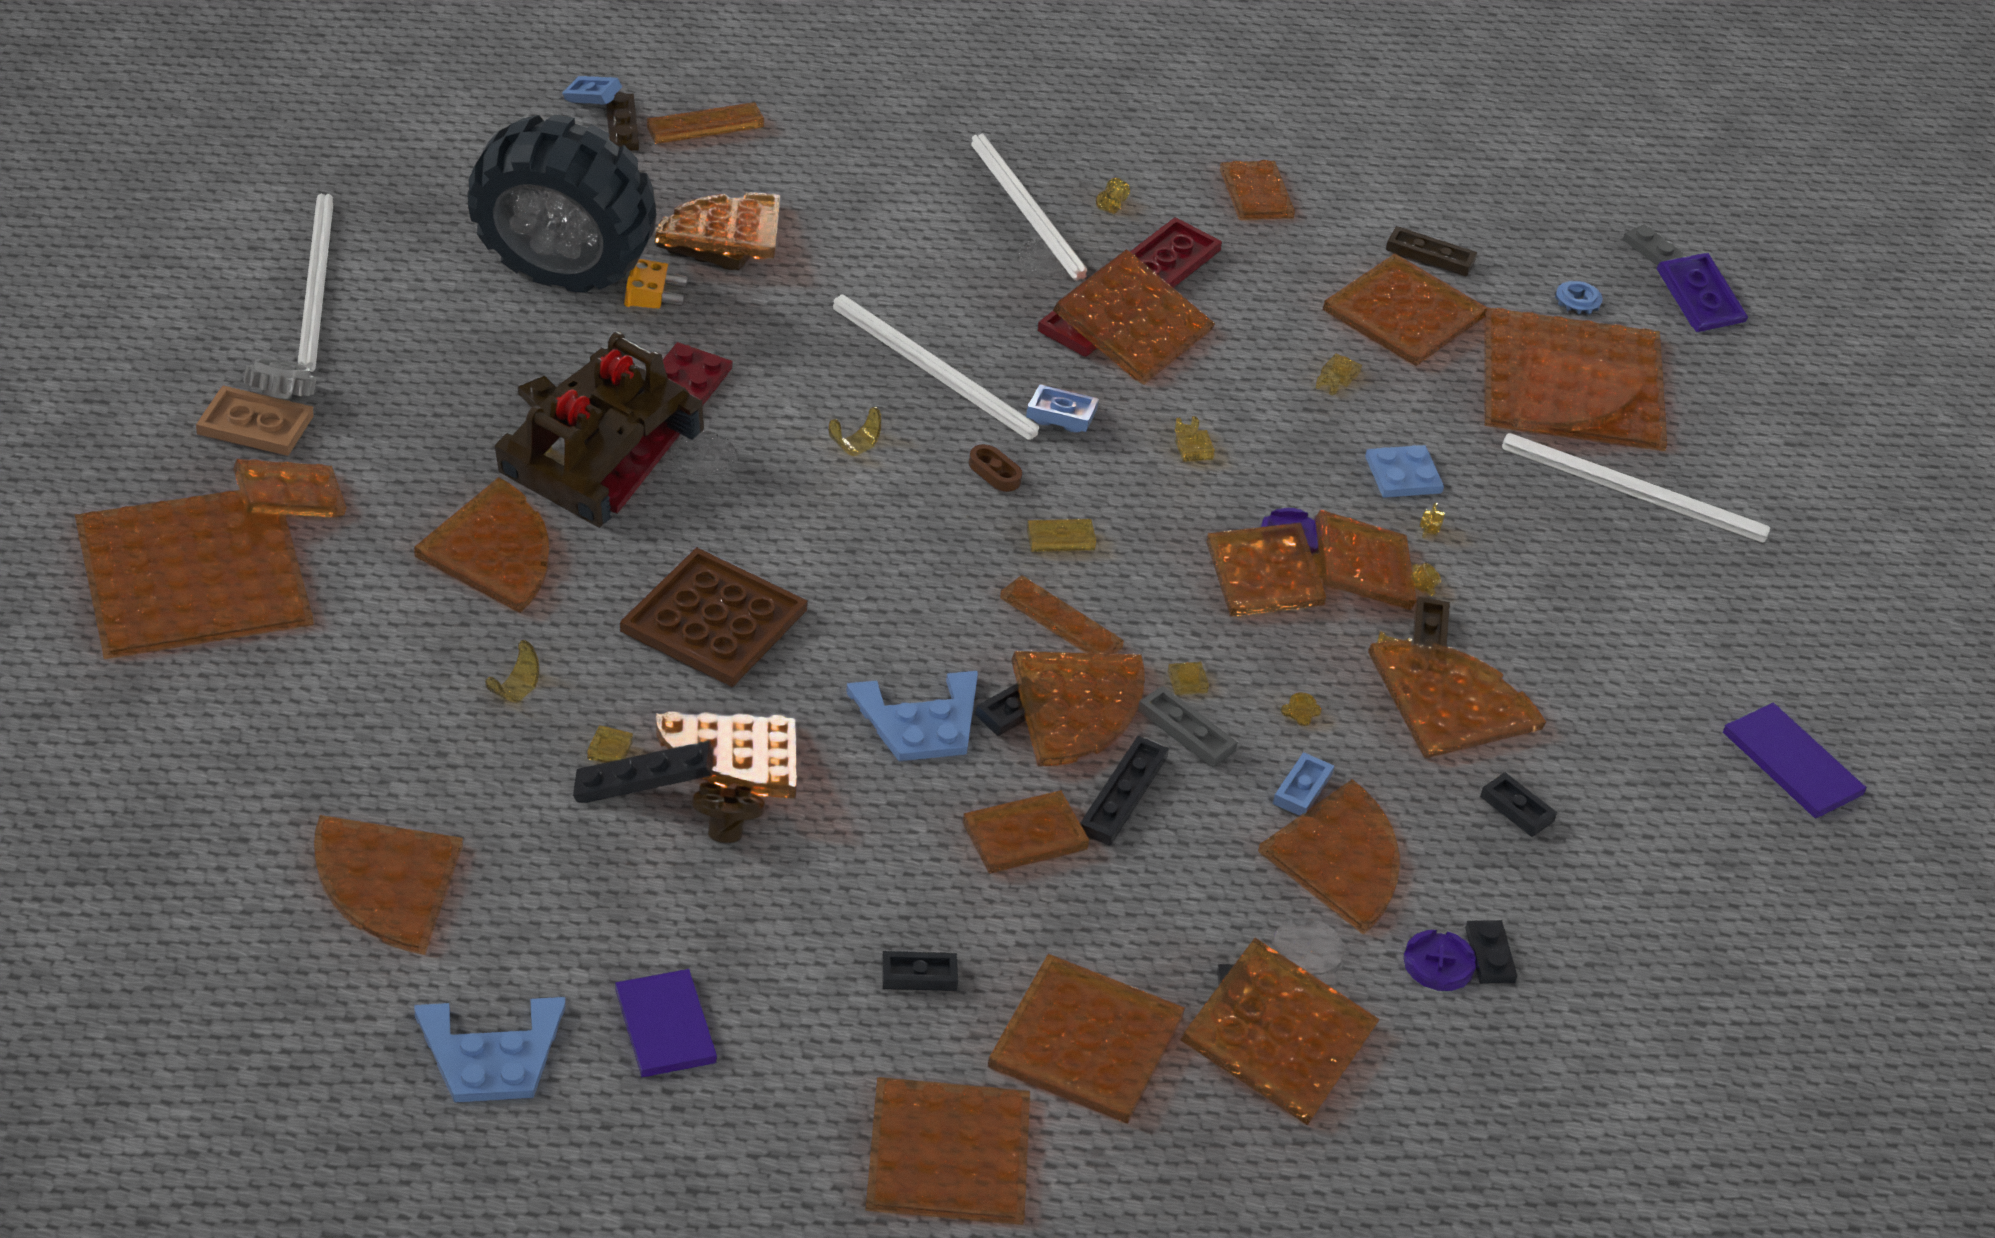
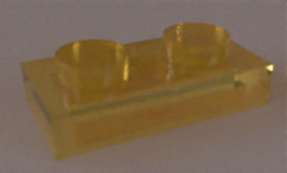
(1061, 535)

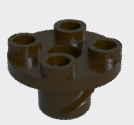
(727, 809)

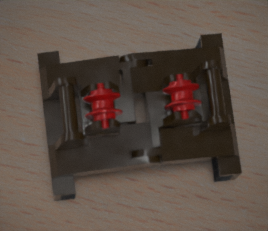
(602, 397)

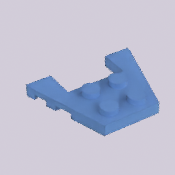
(921, 728)
(495, 1062)

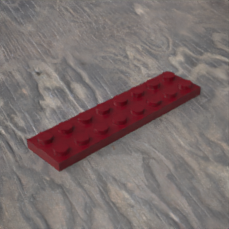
(1169, 252)
(700, 375)

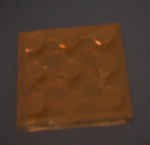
(1365, 560)
(1265, 569)

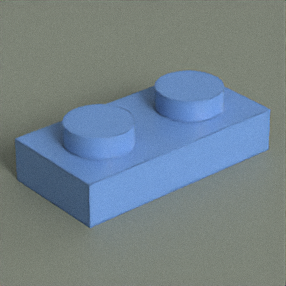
(592, 90)
(1303, 784)

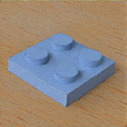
(1062, 408)
(1404, 471)

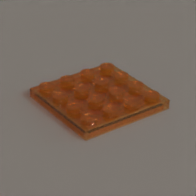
(1405, 309)
(1134, 317)
(1280, 1030)
(1086, 1038)
(949, 1151)

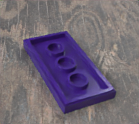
(1794, 760)

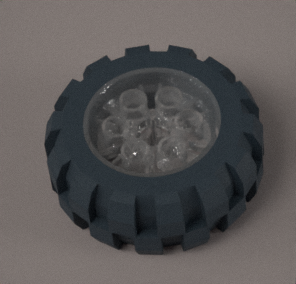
(561, 203)

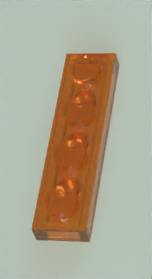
(705, 122)
(1060, 617)

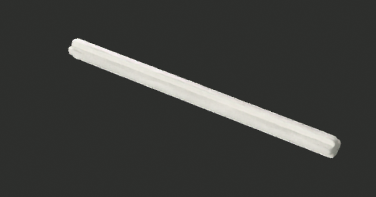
(1029, 207)
(315, 282)
(936, 367)
(1636, 487)

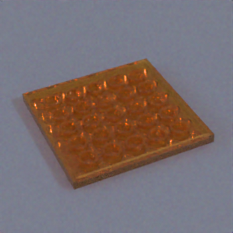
(1505, 351)
(189, 573)

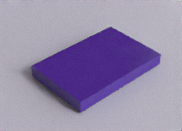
(1701, 292)
(665, 1023)

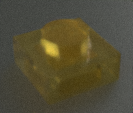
(1188, 678)
(609, 744)

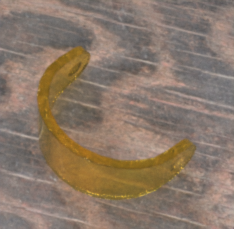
(863, 439)
(522, 678)

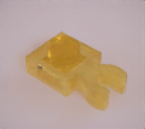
(1338, 371)
(1191, 443)

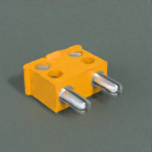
(647, 285)

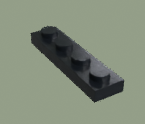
(644, 772)
(1124, 790)

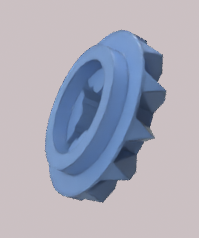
(1569, 292)

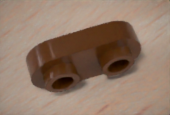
(998, 470)

